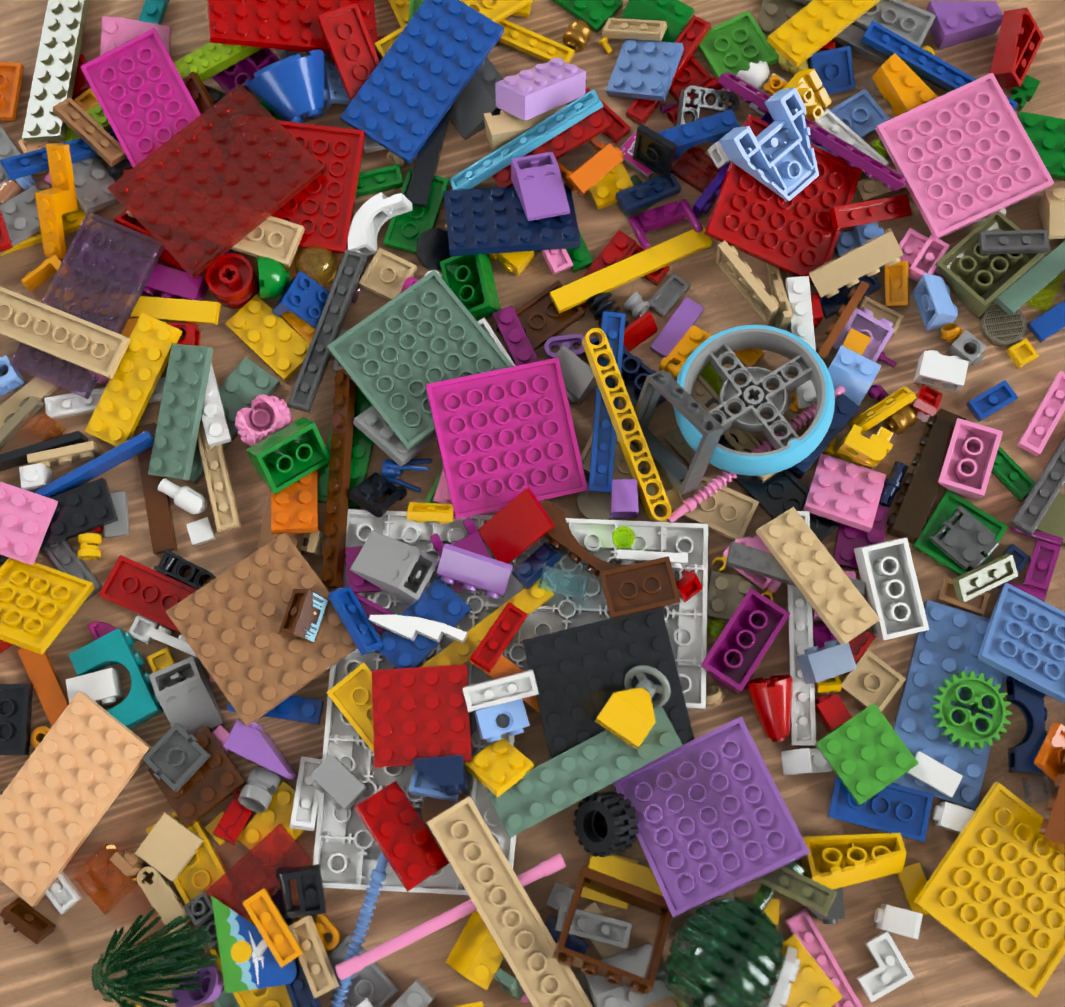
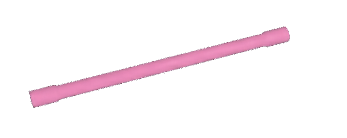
(357, 963)

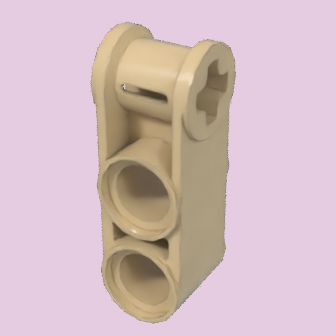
(162, 896)

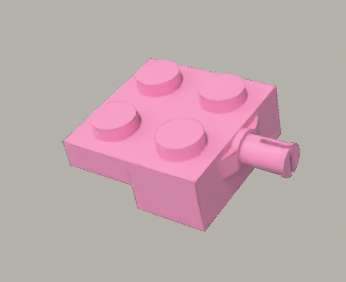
(921, 253)

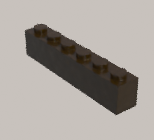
(922, 482)

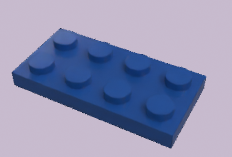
(435, 604)
(890, 810)

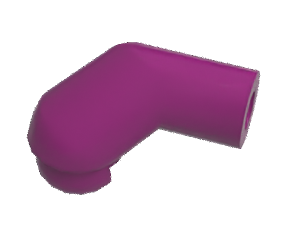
(877, 392)

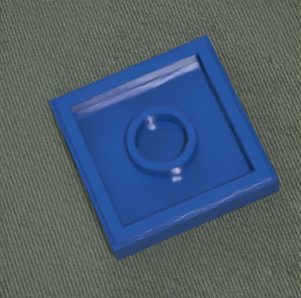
(834, 69)

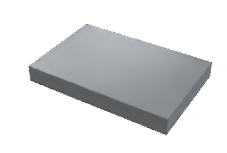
(367, 983)

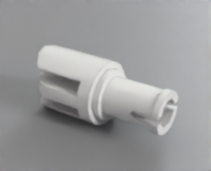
(184, 497)

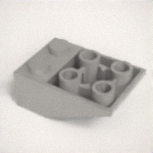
(394, 567)
(186, 695)

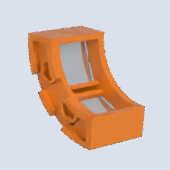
(588, 164)

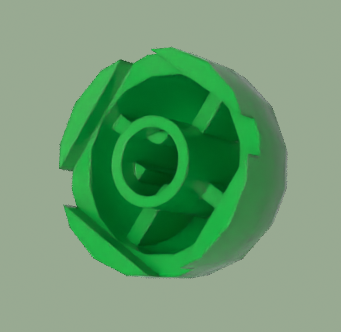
(271, 278)

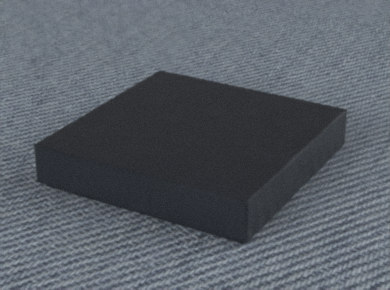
(654, 151)

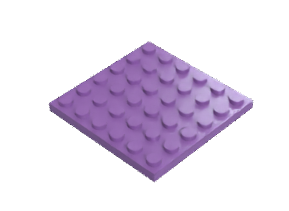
(711, 817)

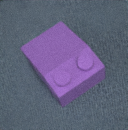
(259, 748)

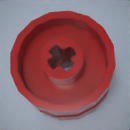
(232, 280)

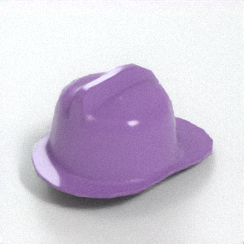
(212, 986)

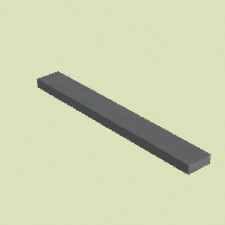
(327, 331)

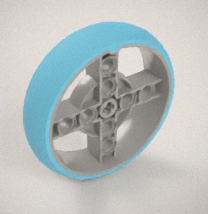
(803, 363)

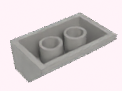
(633, 961)

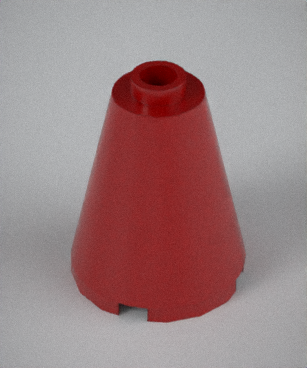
(772, 704)

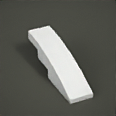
(410, 627)

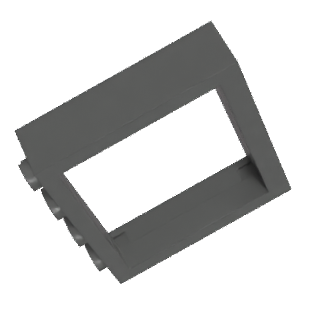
(663, 458)

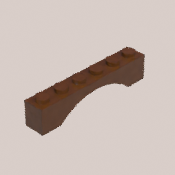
(562, 538)

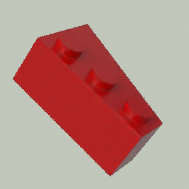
(1015, 47)

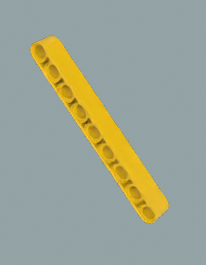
(627, 413)

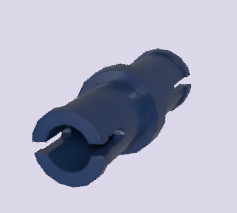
(893, 484)

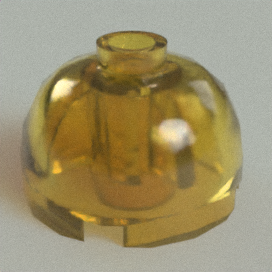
(317, 264)

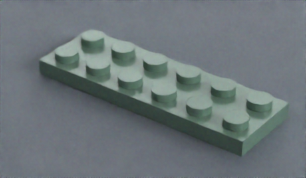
(236, 393)
(180, 411)

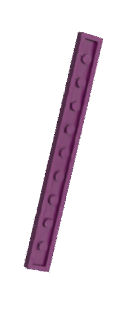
(819, 135)

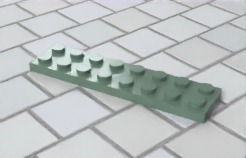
(579, 774)

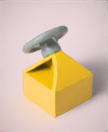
(631, 712)

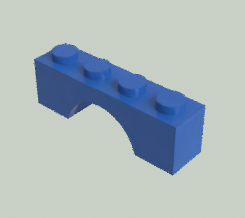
(700, 131)

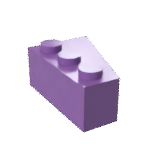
(963, 21)

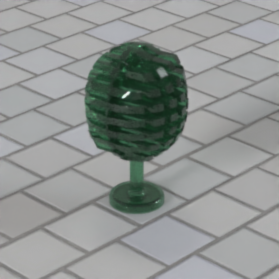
(727, 953)

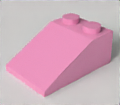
(121, 30)

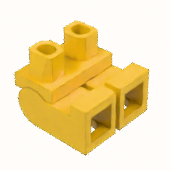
(810, 90)
(862, 450)

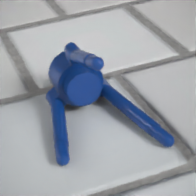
(393, 470)

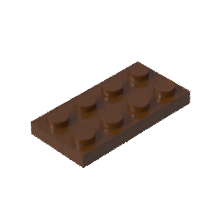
(542, 319)

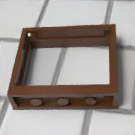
(627, 893)

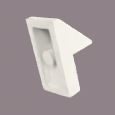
(804, 762)

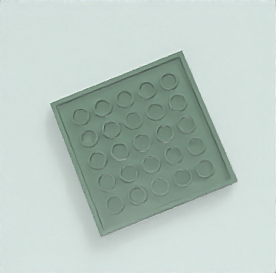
(410, 343)

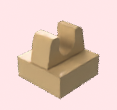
(315, 544)

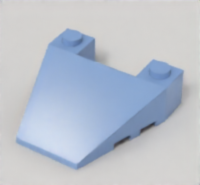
(781, 152)

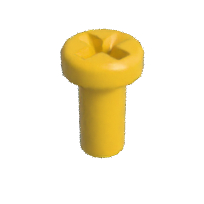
(604, 42)
(829, 450)

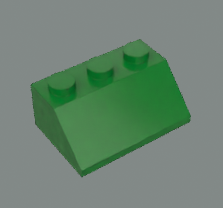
(672, 11)
(473, 283)
(289, 454)

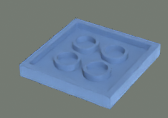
(645, 69)

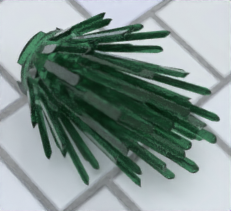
(152, 963)

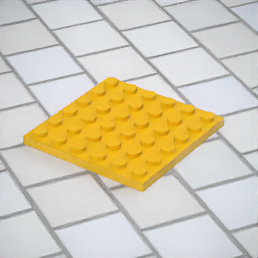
(1003, 890)

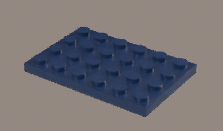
(496, 223)

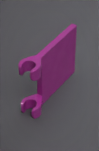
(470, 543)

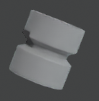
(258, 793)

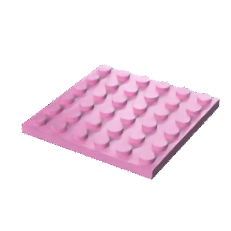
(964, 156)

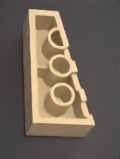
(505, 127)
(856, 264)

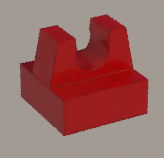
(688, 585)

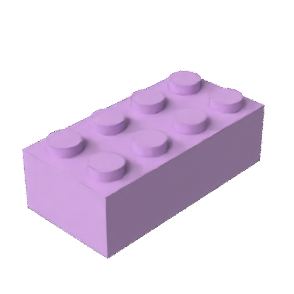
(540, 88)

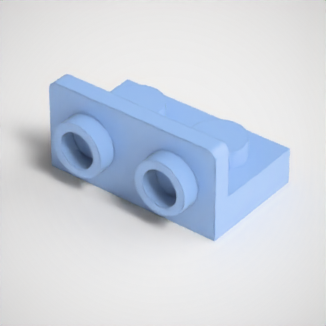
(334, 88)

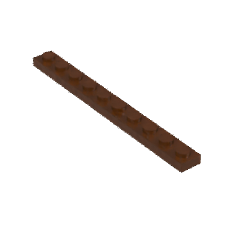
(338, 481)

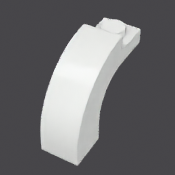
(371, 217)

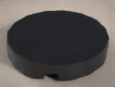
(433, 248)

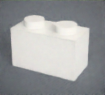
(941, 371)
(100, 686)

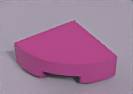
(100, 629)

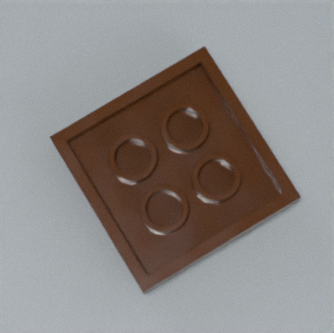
(208, 786)

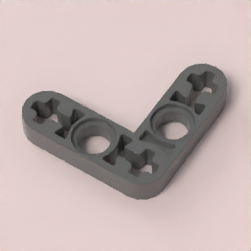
(699, 102)

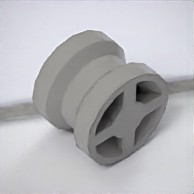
(636, 305)

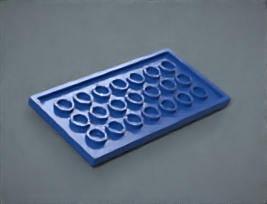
(422, 75)

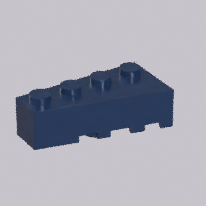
(633, 374)

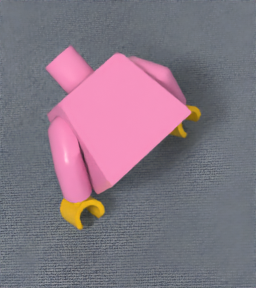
(760, 581)

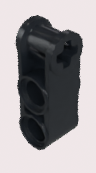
(175, 566)

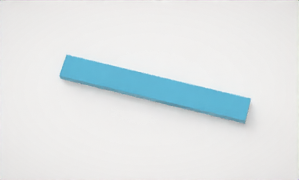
(527, 141)

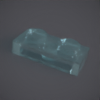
(563, 582)

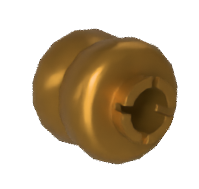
(577, 35)
(901, 420)

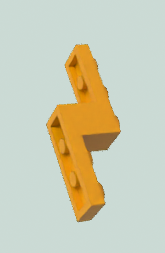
(56, 200)

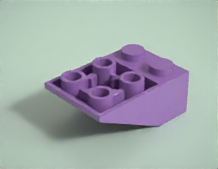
(539, 186)

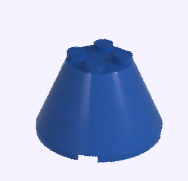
(292, 86)

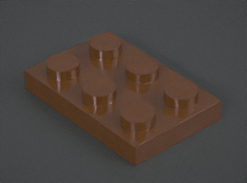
(639, 587)

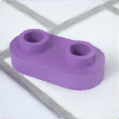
(567, 340)

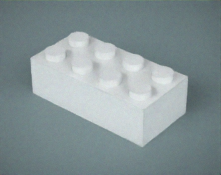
(891, 588)

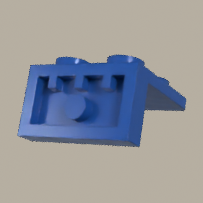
(303, 298)

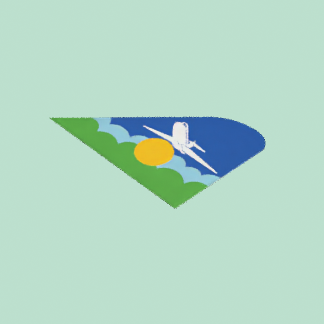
(245, 955)

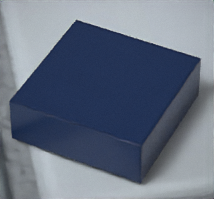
(1019, 556)

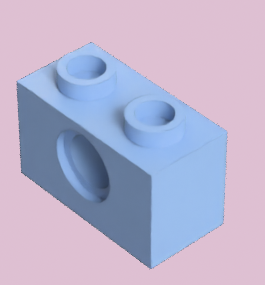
(486, 720)

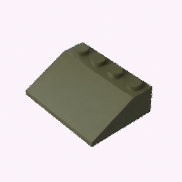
(979, 277)

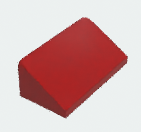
(639, 331)

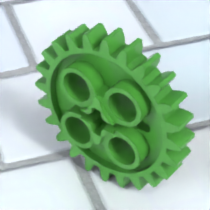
(965, 730)

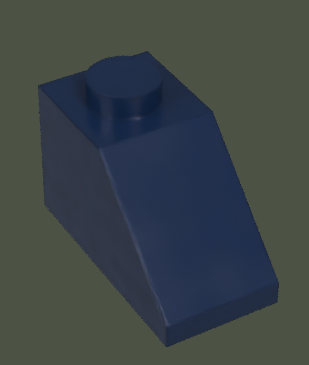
(443, 773)

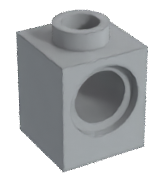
(970, 342)

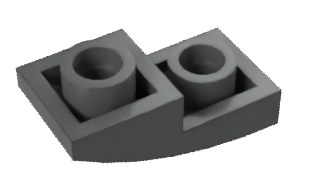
(201, 914)

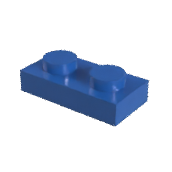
(992, 401)

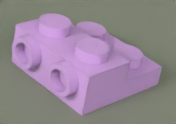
(877, 330)

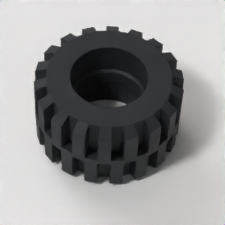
(620, 823)

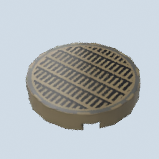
(1001, 327)

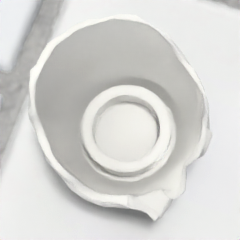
(756, 75)

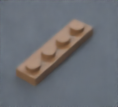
(90, 131)

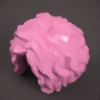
(262, 419)

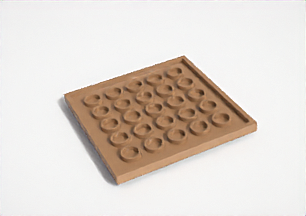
(237, 626)

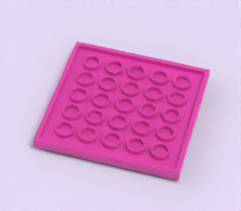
(506, 436)

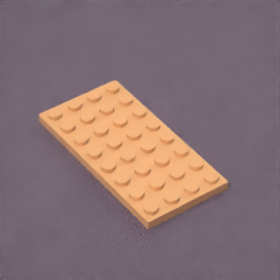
(63, 794)

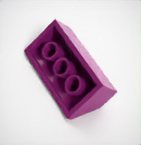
(744, 641)

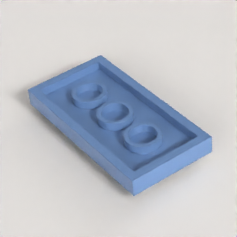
(860, 114)

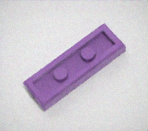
(677, 326)

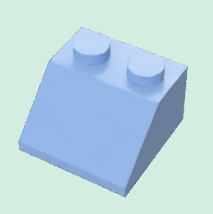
(934, 302)
(853, 373)

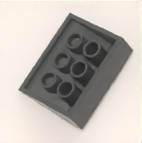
(475, 100)

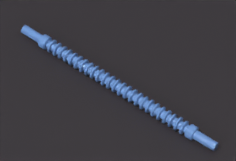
(377, 875)

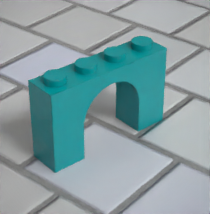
(118, 649)

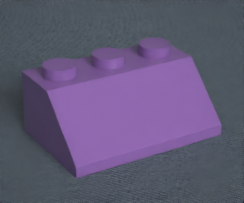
(474, 571)

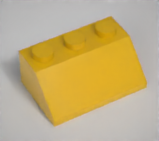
(476, 952)

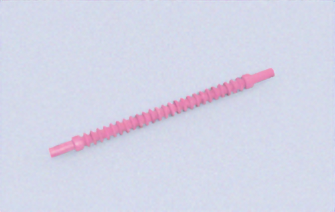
(689, 504)

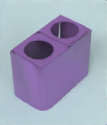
(624, 498)

